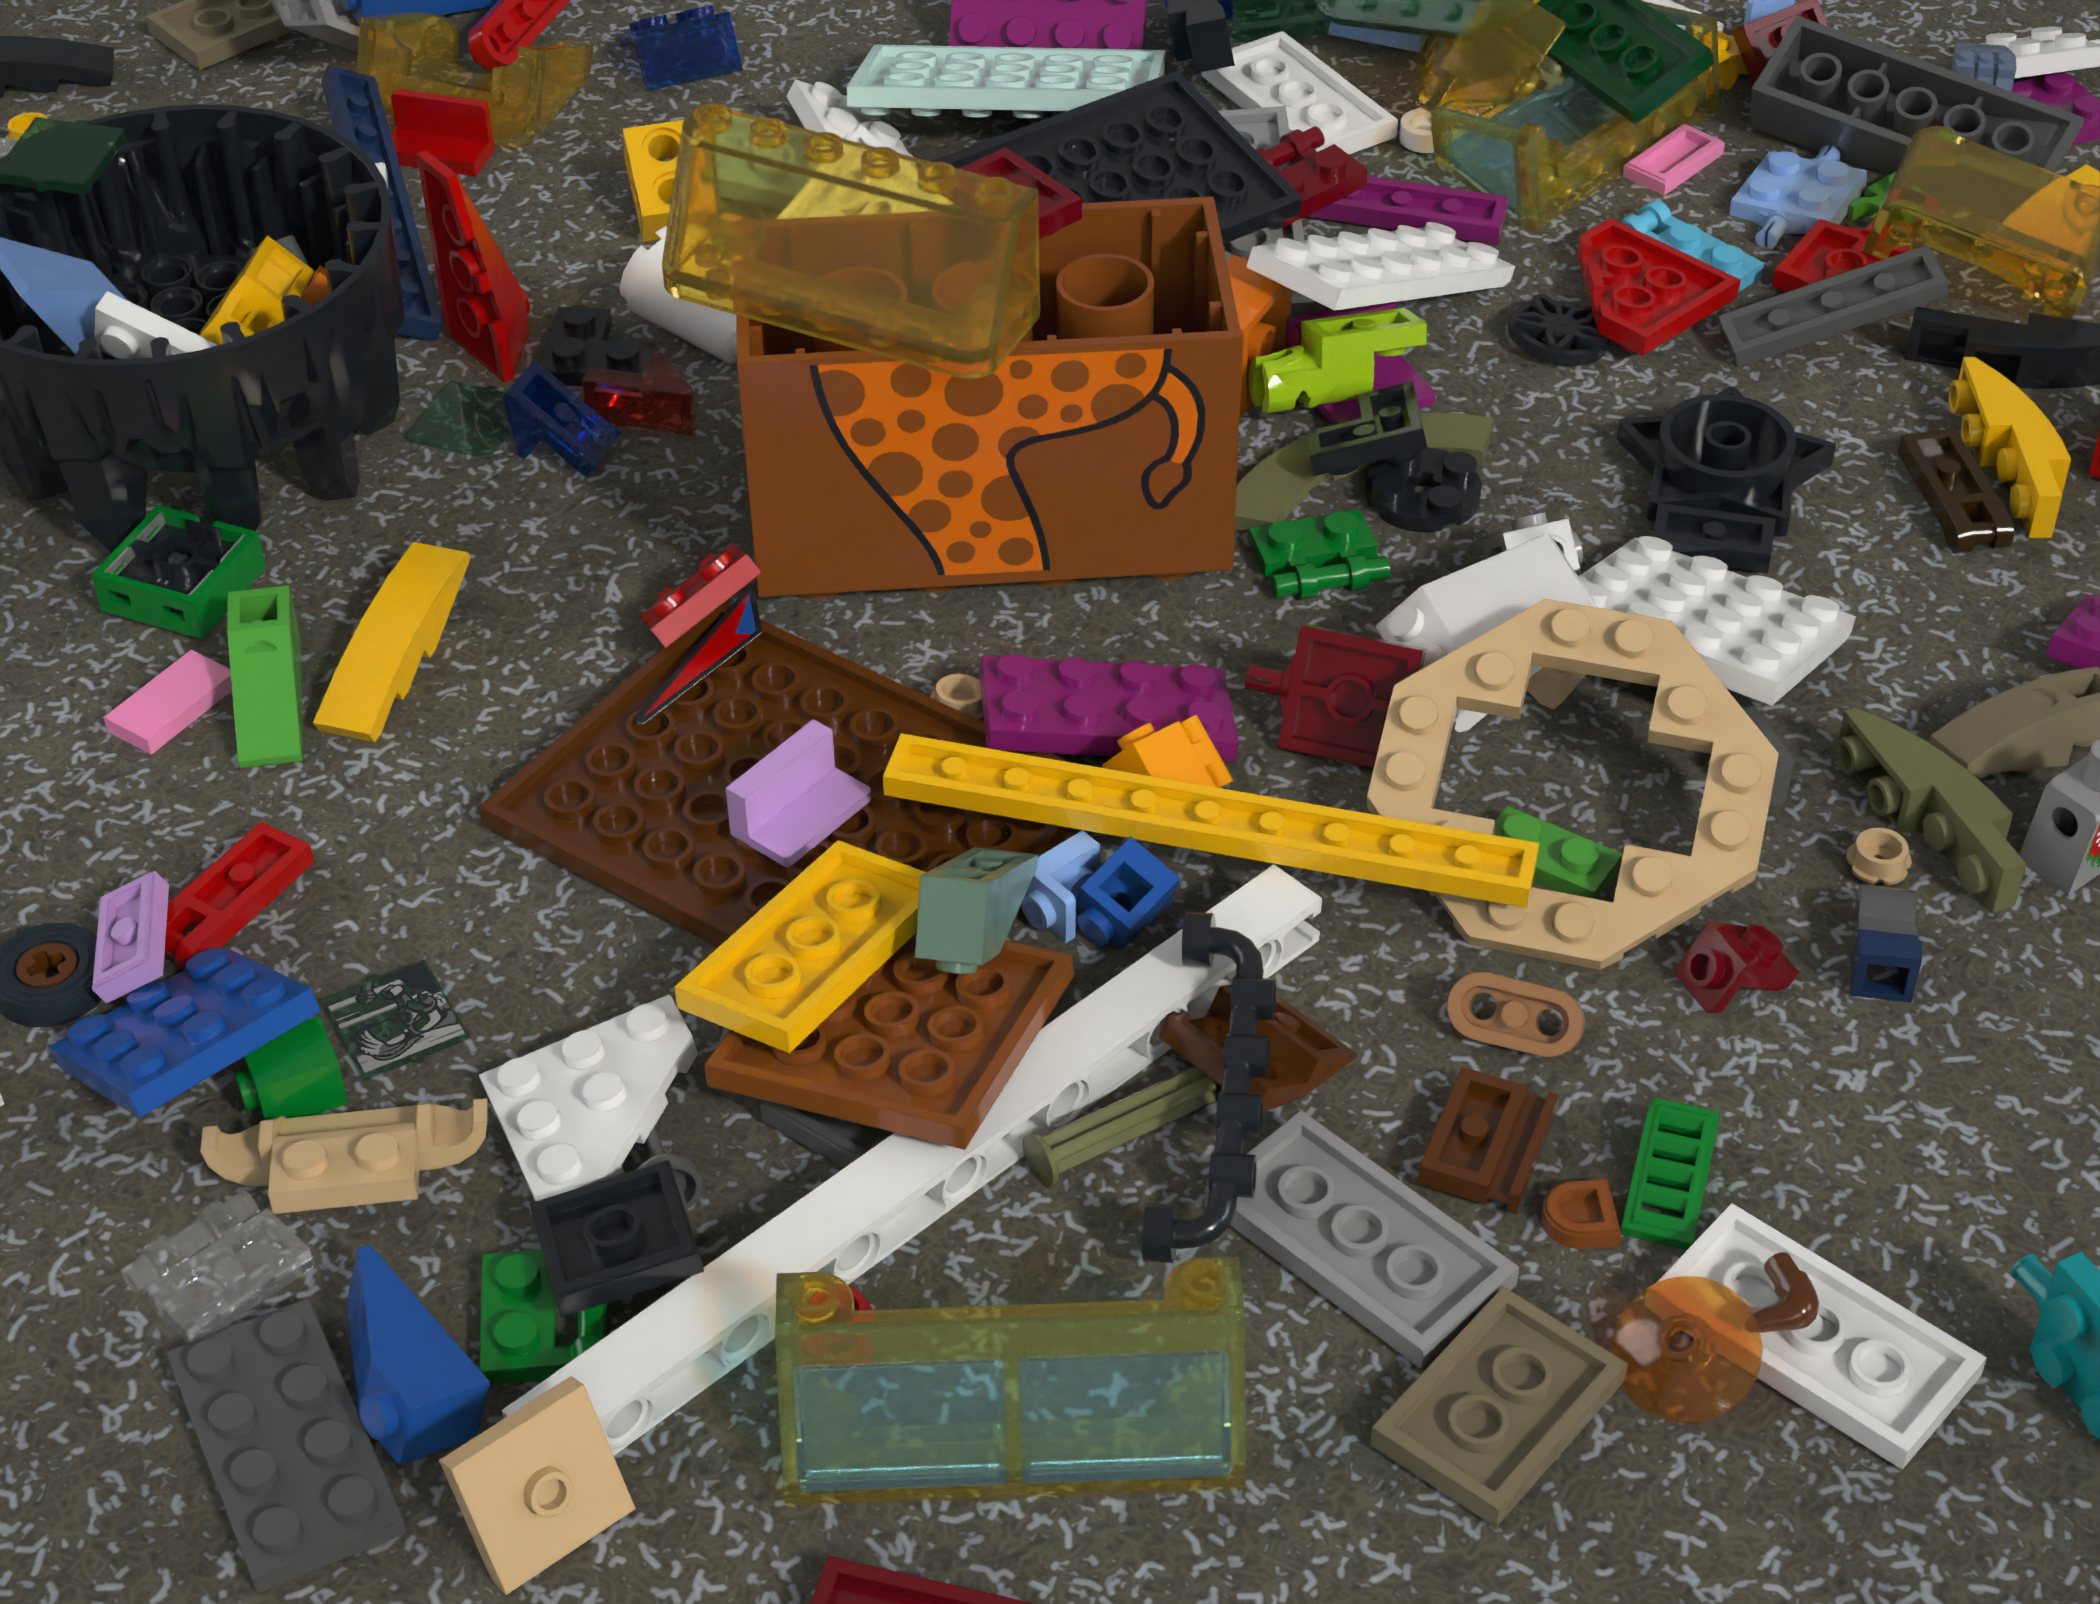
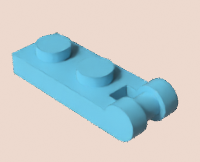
(1690, 239)

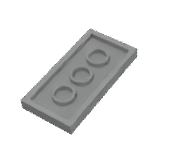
(1367, 1240)

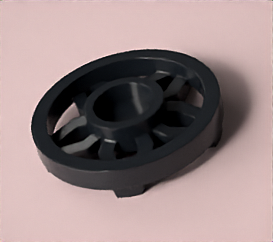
(1559, 330)

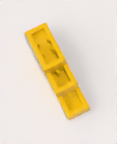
(391, 640)

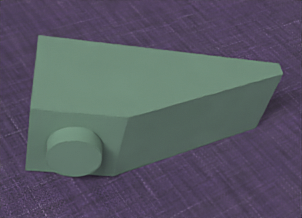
(971, 907)

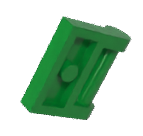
(521, 1320)

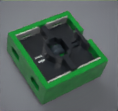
(178, 571)

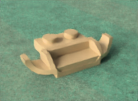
(346, 1155)

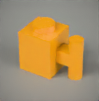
(1173, 753)

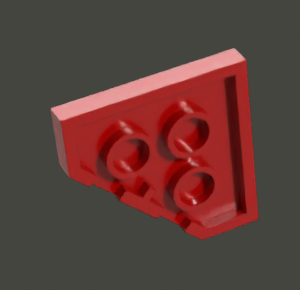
(1646, 288)

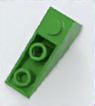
(265, 676)

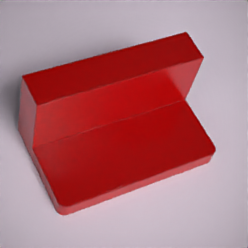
(446, 126)

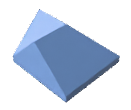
(57, 288)

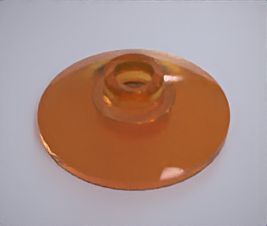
(1706, 1376)

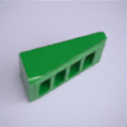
(1679, 1134)

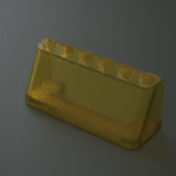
(852, 242)

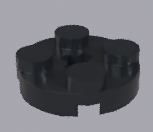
(1452, 495)

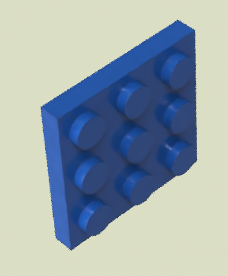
(182, 1029)

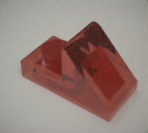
(647, 401)

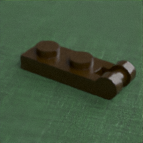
(1956, 490)

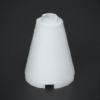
(646, 296)

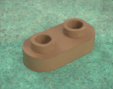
(1516, 1014)

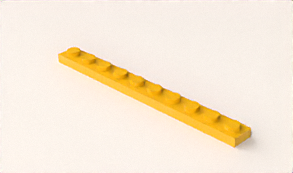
(1213, 820)

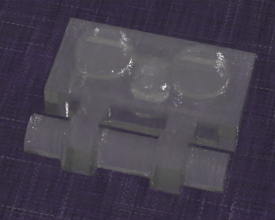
(227, 1279)

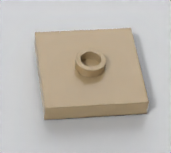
(537, 1484)

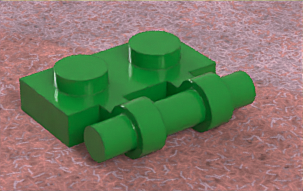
(1318, 554)

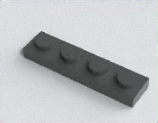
(1833, 305)

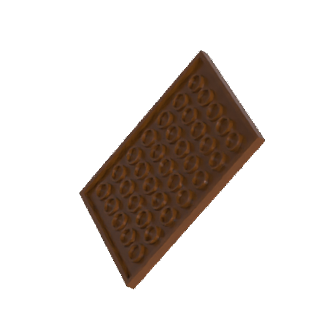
(649, 799)

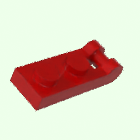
(234, 891)

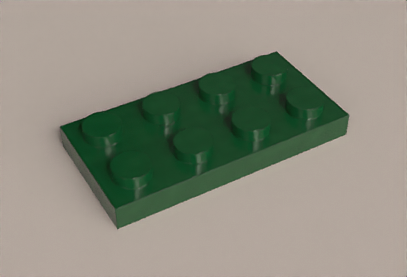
(1625, 53)

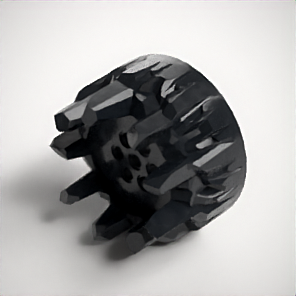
(172, 237)

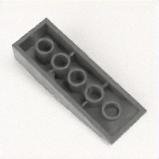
(1873, 99)

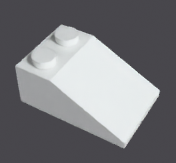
(1480, 597)

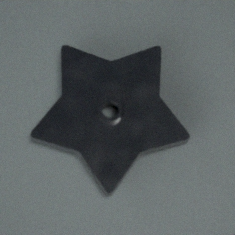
(1725, 456)

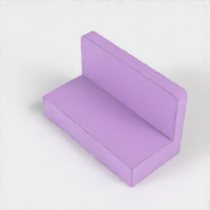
(794, 797)

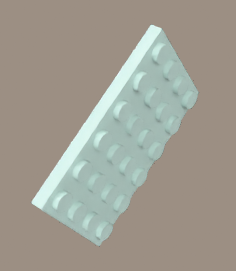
(995, 78)

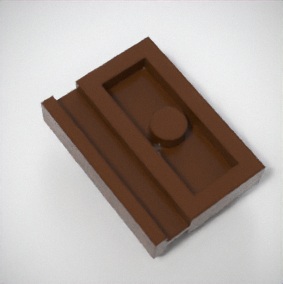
(1487, 1140)

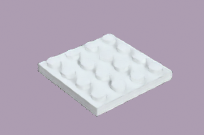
(1741, 626)

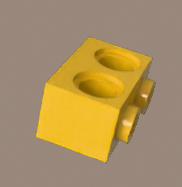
(649, 178)

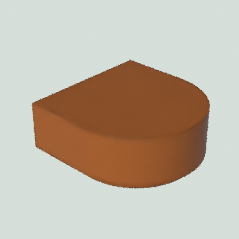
(1581, 1215)

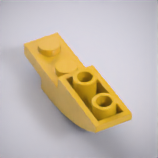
(2016, 438)

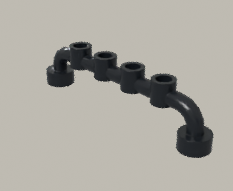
(1238, 1111)

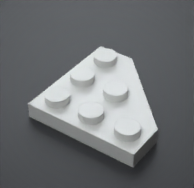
(589, 1096)

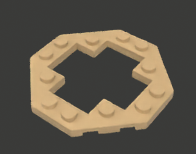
(1689, 712)

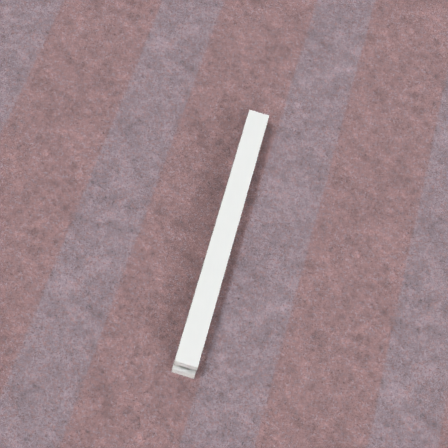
(910, 1182)

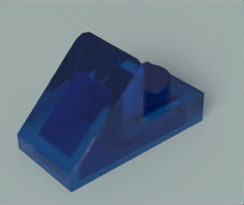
(550, 412)

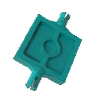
(2068, 1328)

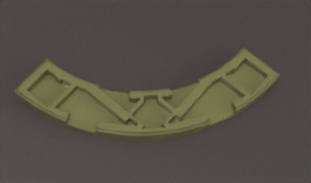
(1288, 475)

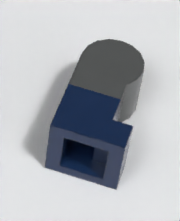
(1888, 937)

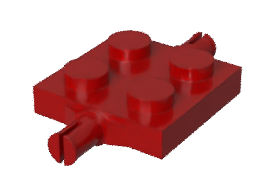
(1825, 253)

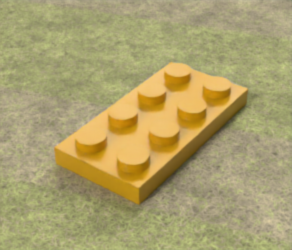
(807, 948)

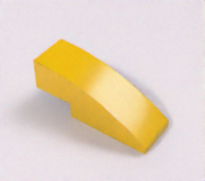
(258, 291)

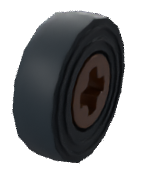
(40, 1001)

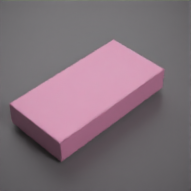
(1673, 159)
(170, 702)

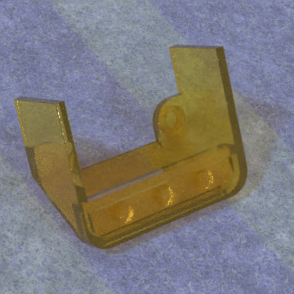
(1490, 58)

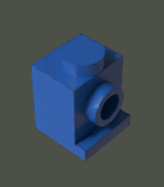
(1129, 879)

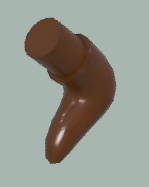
(1797, 1295)

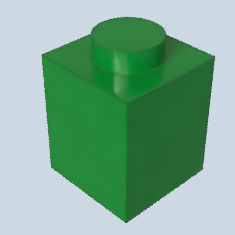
(293, 1074)

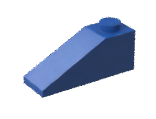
(409, 1374)

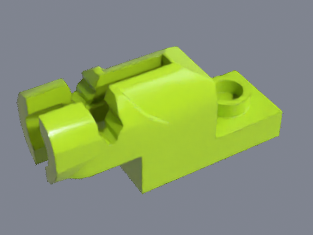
(1332, 359)

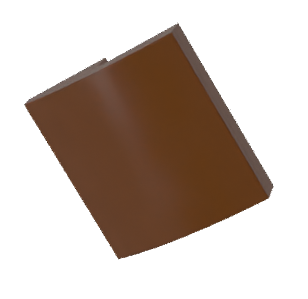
(1299, 1049)

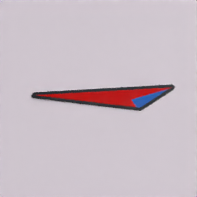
(727, 637)

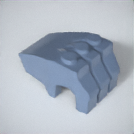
(1985, 63)

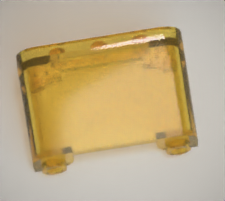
(422, 53)
(1993, 216)

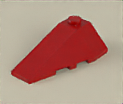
(477, 289)

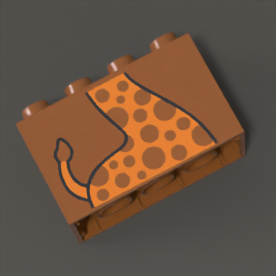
(1074, 460)

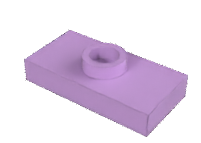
(131, 937)

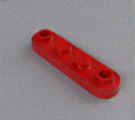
(509, 25)

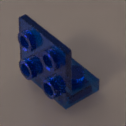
(684, 51)

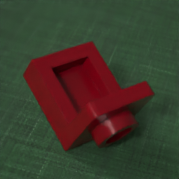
(1733, 958)

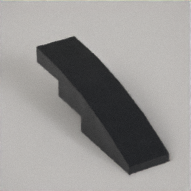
(42, 62)

